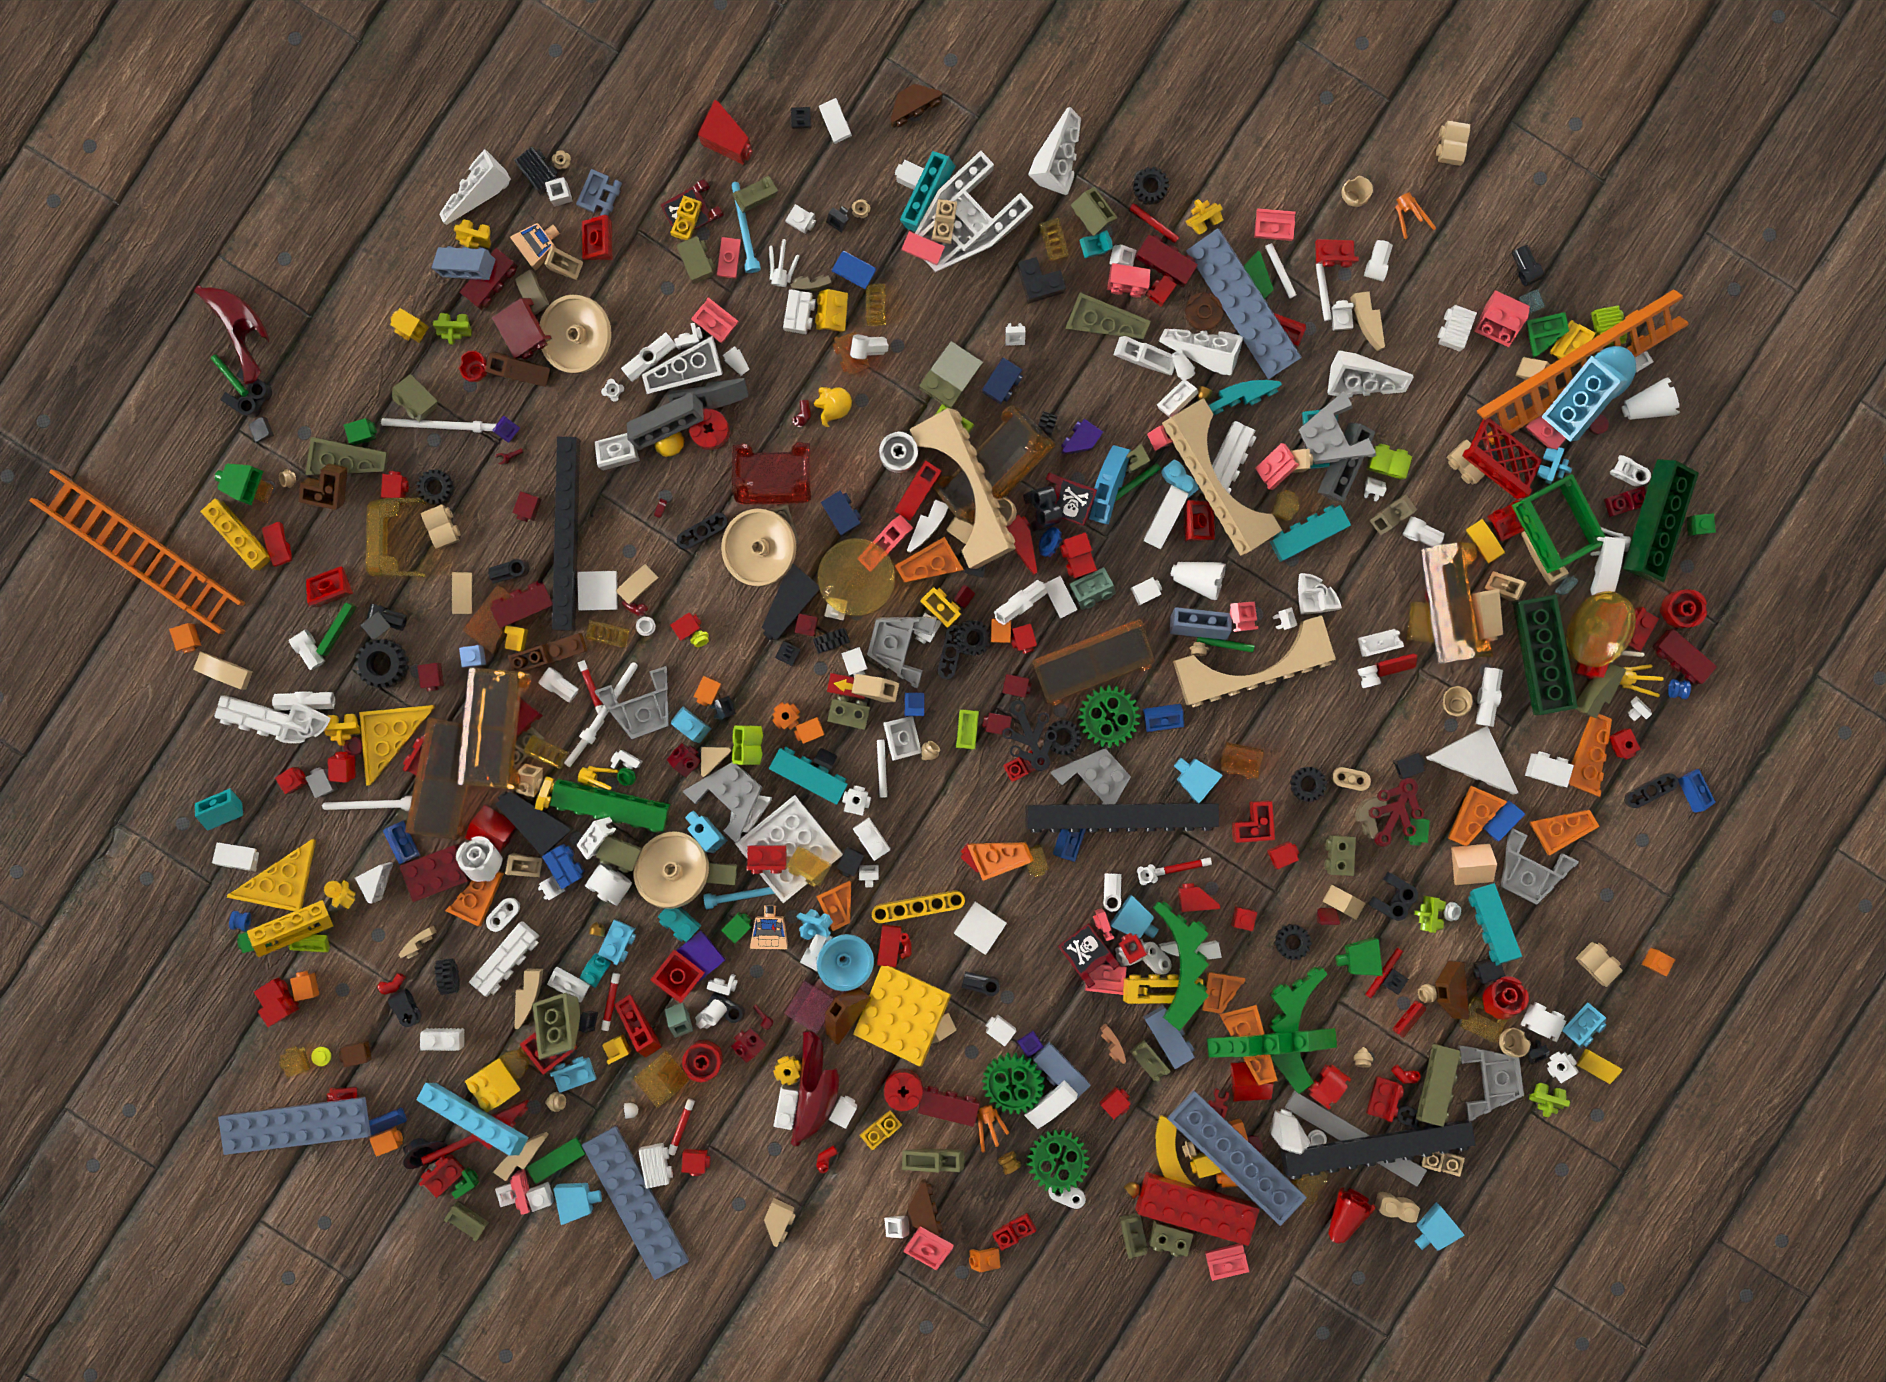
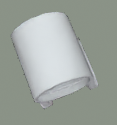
(1627, 469)

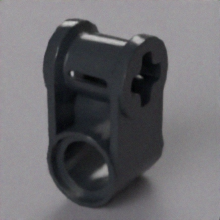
(404, 1006)

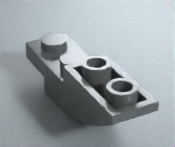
(715, 393)

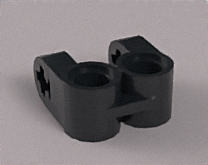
(256, 400)
(1047, 511)
(1397, 899)

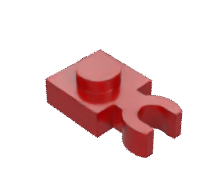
(1218, 1104)

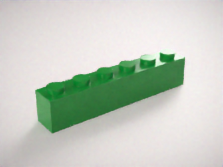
(606, 803)

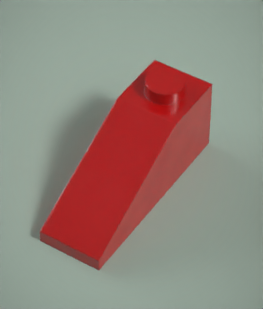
(1023, 542)
(637, 1026)

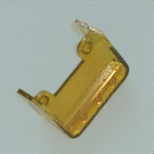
(377, 515)

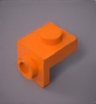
(984, 1259)

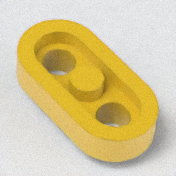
(543, 798)

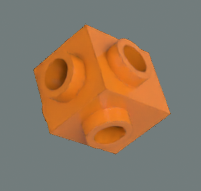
(793, 713)

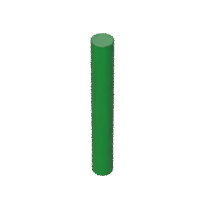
(229, 375)
(1138, 480)
(1226, 644)

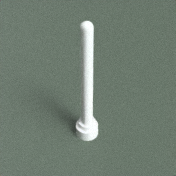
(589, 734)
(404, 804)

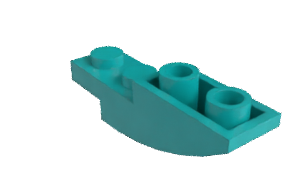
(1247, 391)

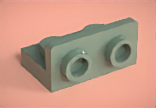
(1093, 588)

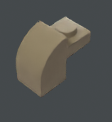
(1393, 514)
(1362, 814)

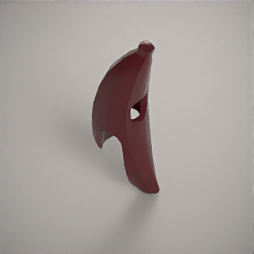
(239, 321)
(816, 1091)

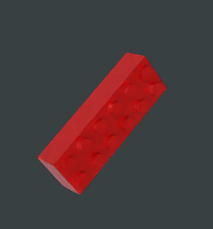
(1197, 1208)

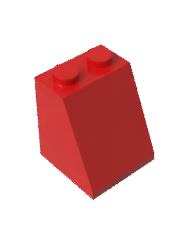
(724, 135)

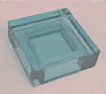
(1532, 299)
(1566, 585)

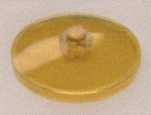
(856, 577)
(1600, 629)

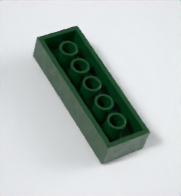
(1660, 520)
(1545, 655)

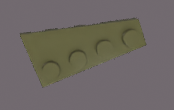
(1102, 318)
(354, 457)

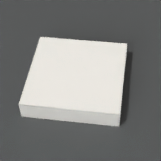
(597, 590)
(980, 928)

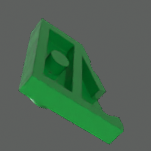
(1257, 271)
(1546, 331)

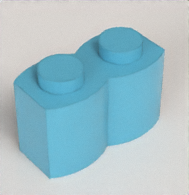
(1176, 475)

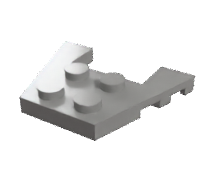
(1326, 438)
(891, 643)
(642, 713)
(1100, 772)
(734, 789)
(1528, 877)
(1500, 1079)

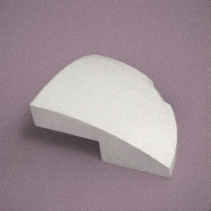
(1315, 596)
(303, 723)

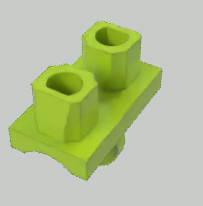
(452, 329)
(1429, 914)
(1541, 1096)

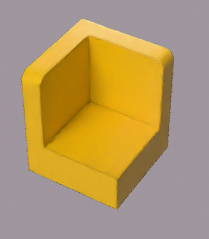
(515, 638)
(616, 1048)

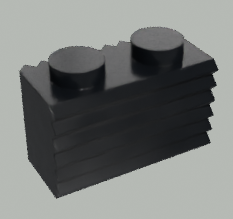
(535, 169)

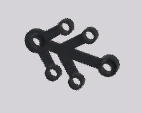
(1030, 738)

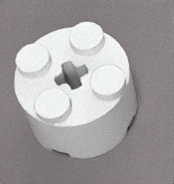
(894, 442)
(479, 859)
(609, 884)
(1543, 1021)

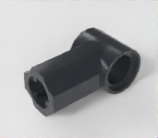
(1529, 270)
(507, 571)
(395, 619)
(978, 983)
(729, 1005)

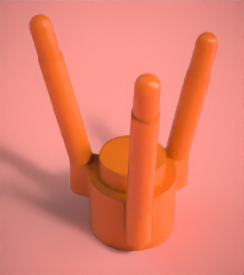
(1408, 203)
(987, 1115)

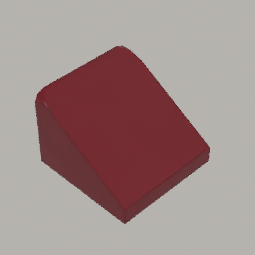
(964, 596)
(1327, 916)

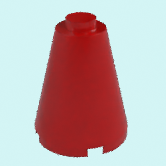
(1349, 1214)

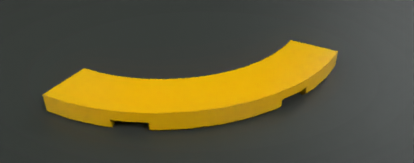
(1166, 1151)

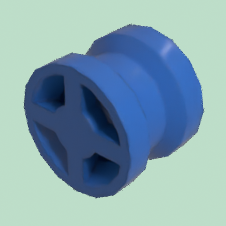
(1679, 689)
(240, 921)

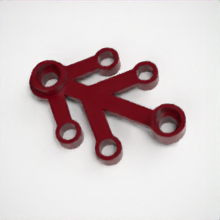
(1397, 809)

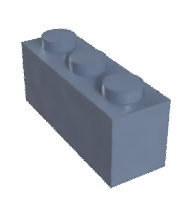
(463, 263)
(1200, 623)
(1169, 1038)
(1059, 1069)

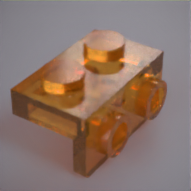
(849, 364)
(1241, 760)

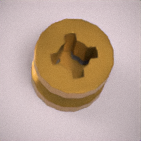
(1009, 1162)

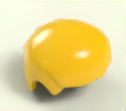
(671, 445)

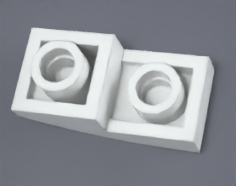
(835, 120)

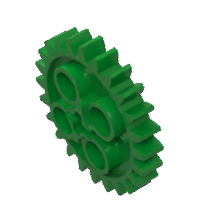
(1093, 725)
(1029, 1082)
(1074, 1169)

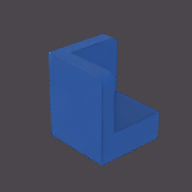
(914, 704)

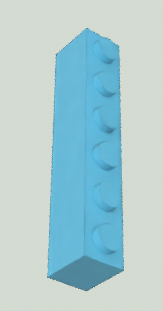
(472, 1119)

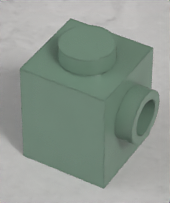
(678, 1020)

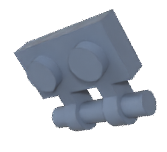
(593, 191)

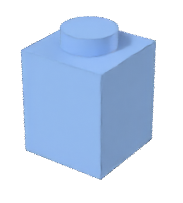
(472, 656)

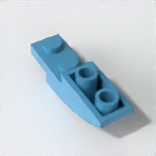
(1108, 482)

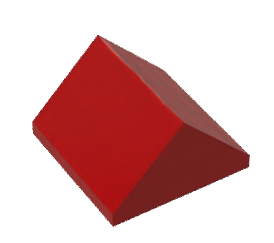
(597, 238)
(1198, 521)
(327, 587)
(492, 826)
(677, 976)
(1245, 1086)

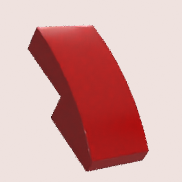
(276, 545)
(1020, 767)
(889, 945)
(1014, 1231)

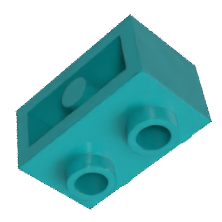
(218, 809)
(680, 922)

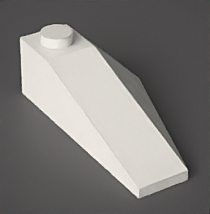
(1054, 161)
(483, 183)
(1211, 351)
(1364, 376)
(1288, 1132)

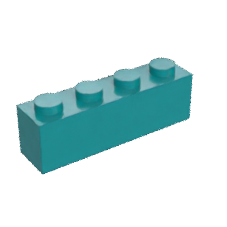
(934, 176)
(1309, 533)
(809, 776)
(1495, 924)

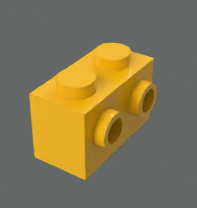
(408, 326)
(940, 607)

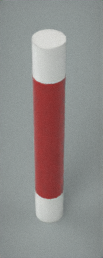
(590, 685)
(1183, 866)
(610, 1001)
(681, 1126)

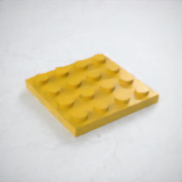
(902, 1014)

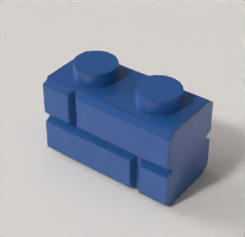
(563, 865)

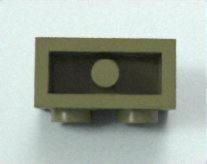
(1093, 211)
(695, 259)
(414, 398)
(848, 713)
(618, 853)
(1340, 855)
(1170, 1238)

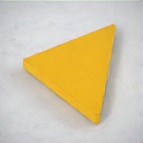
(386, 733)
(282, 883)

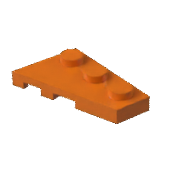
(929, 562)
(1474, 814)
(1563, 829)
(999, 858)
(475, 900)

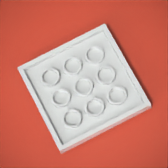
(792, 827)

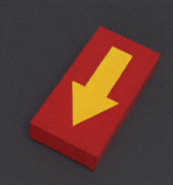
(842, 685)

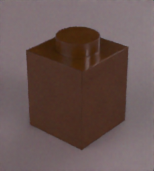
(355, 1054)

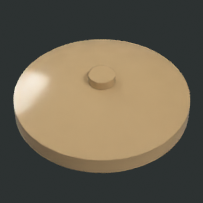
(578, 333)
(758, 547)
(671, 870)

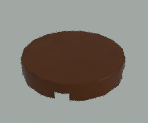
(1204, 311)

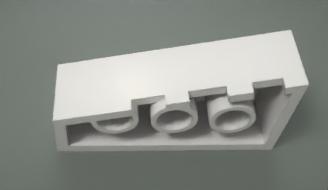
(687, 367)

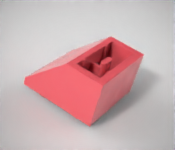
(1128, 280)
(1502, 318)

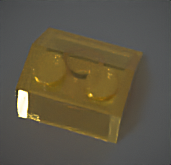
(661, 1079)

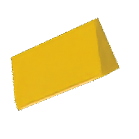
(1598, 1066)

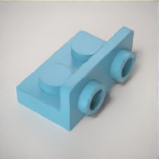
(616, 942)
(1585, 1025)
(573, 1074)

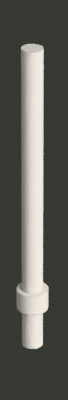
(476, 426)

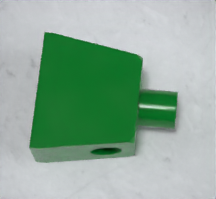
(239, 481)
(1362, 957)

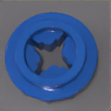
(1050, 542)

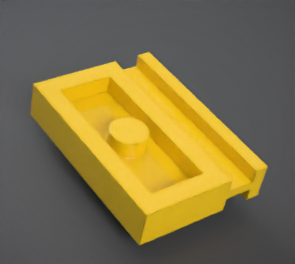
(1575, 338)

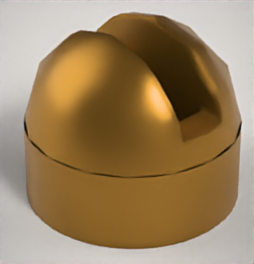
(1204, 392)
(597, 929)
(1133, 1189)

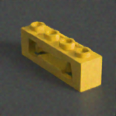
(236, 534)
(289, 928)
(1131, 988)

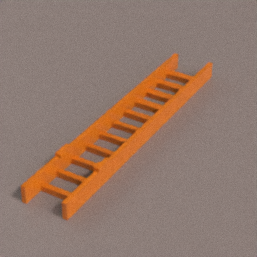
(1548, 375)
(107, 531)

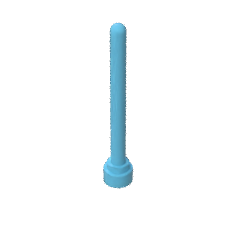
(751, 264)
(712, 900)

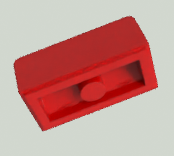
(1293, 328)
(1396, 665)
(1409, 1019)

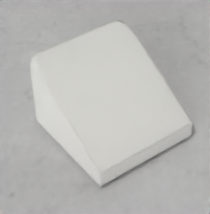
(1122, 255)
(897, 1226)

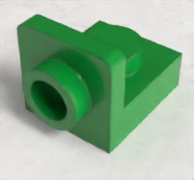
(463, 1186)

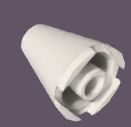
(1652, 402)
(1200, 576)

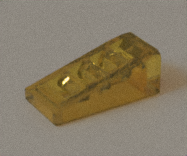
(1060, 237)
(875, 317)
(619, 633)
(536, 745)

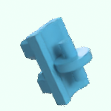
(1554, 456)
(814, 924)

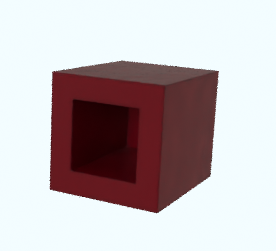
(526, 506)
(806, 625)
(430, 676)
(1016, 686)
(996, 723)

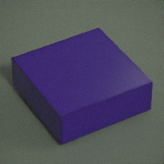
(506, 429)
(1030, 1043)

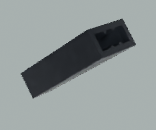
(791, 599)
(537, 826)

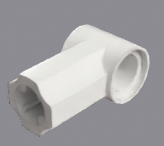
(1377, 266)
(865, 346)
(1418, 530)
(305, 646)
(556, 683)
(1112, 888)
(811, 954)
(711, 1014)

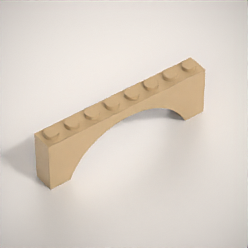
(1189, 434)
(989, 535)
(1309, 649)

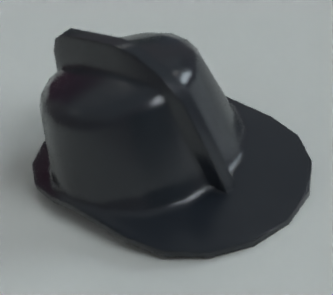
(418, 1148)

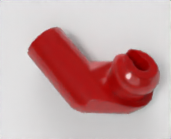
(906, 942)
(391, 987)
(1406, 1077)
(824, 1157)

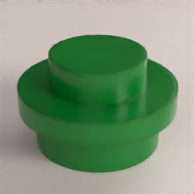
(626, 776)

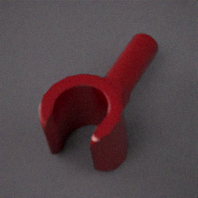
(508, 456)
(767, 1021)

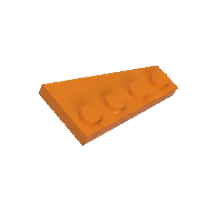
(1591, 755)
(1248, 1022)

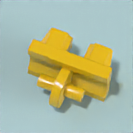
(1211, 212)
(473, 238)
(342, 731)
(339, 894)

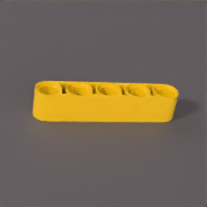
(925, 900)

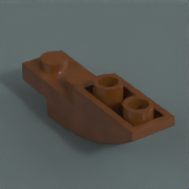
(548, 653)

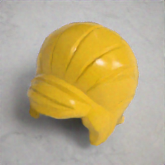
(835, 403)

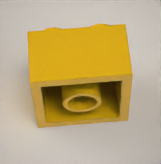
(492, 1085)

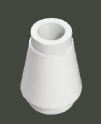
(736, 360)
(1183, 366)

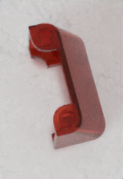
(771, 476)

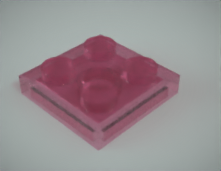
(809, 1006)

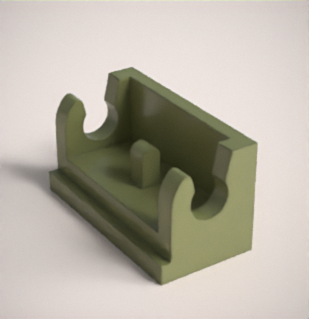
(755, 194)
(1138, 459)
(1149, 1060)
(466, 1220)
(1133, 1235)

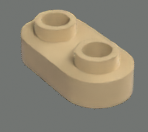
(1350, 779)

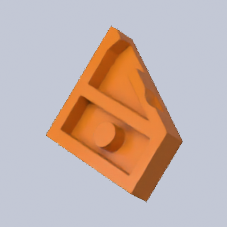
(837, 904)
(1220, 990)

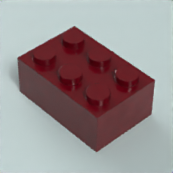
(433, 873)

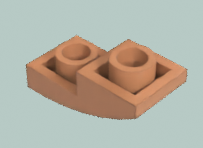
(1115, 1048)

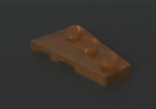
(483, 624)

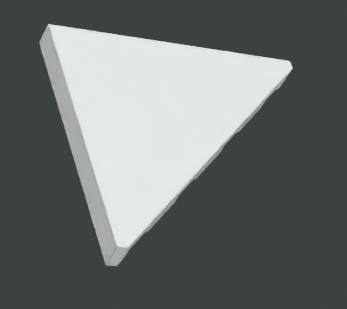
(1477, 758)

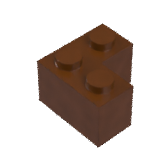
(328, 491)

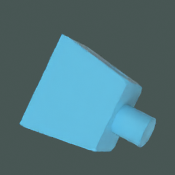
(690, 725)
(1196, 778)
(711, 838)
(1134, 919)
(575, 1200)
(1437, 1229)

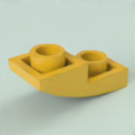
(686, 219)
(1485, 541)
(880, 1130)

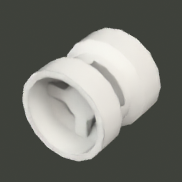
(1369, 676)

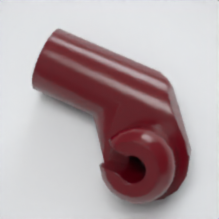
(805, 414)
(635, 609)

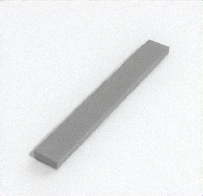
(1343, 1131)

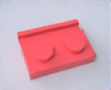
(1274, 224)
(715, 320)
(1277, 466)
(1244, 616)
(1102, 923)
(1108, 980)
(520, 1185)
(1226, 1261)

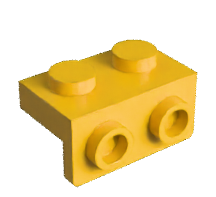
(831, 310)

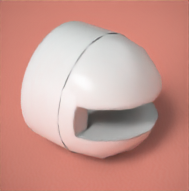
(630, 1110)

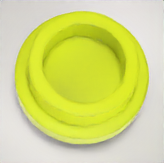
(699, 639)
(321, 1056)

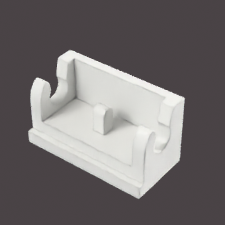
(1380, 642)
(594, 837)
(235, 857)

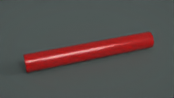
(1154, 223)
(1386, 969)
(448, 1149)

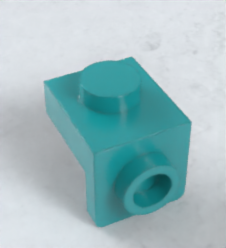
(1096, 244)
(595, 970)

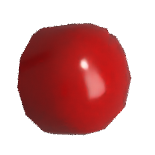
(473, 366)

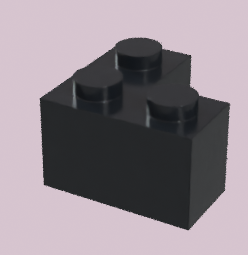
(1037, 285)

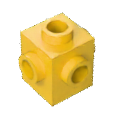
(787, 1063)

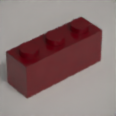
(1166, 260)
(481, 291)
(520, 604)
(1684, 657)
(949, 1106)

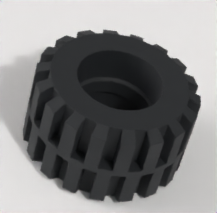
(366, 661)

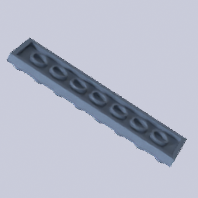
(1244, 303)
(294, 1126)
(1236, 1157)
(635, 1202)

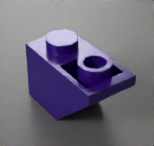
(1083, 438)

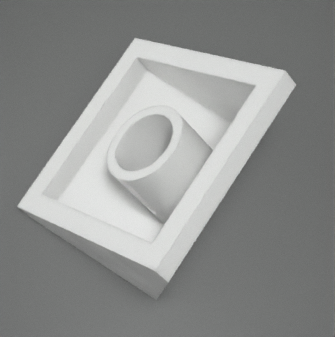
(615, 452)
(902, 738)
(374, 882)

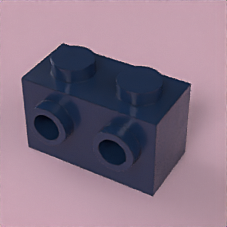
(1002, 381)
(841, 513)

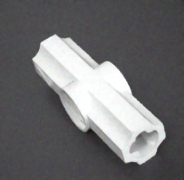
(638, 365)
(1020, 602)
(1489, 696)
(319, 700)

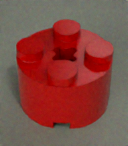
(714, 439)
(1694, 608)
(1505, 998)
(692, 1065)
(913, 1086)
(1329, 1086)

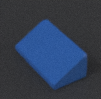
(854, 269)
(1163, 717)
(1696, 791)
(1503, 821)
(401, 842)
(1068, 844)
(387, 1121)

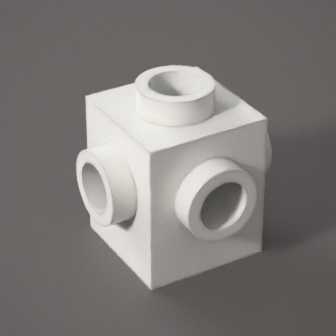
(851, 806)
(1562, 1073)

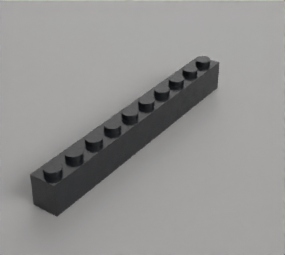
(566, 533)
(1121, 816)
(1378, 1148)

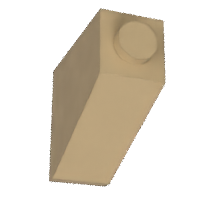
(1488, 614)

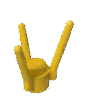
(1630, 678)
(589, 777)

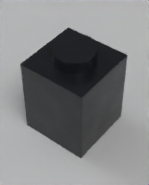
(1409, 765)
(850, 862)
(1487, 971)

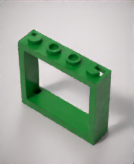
(1538, 535)

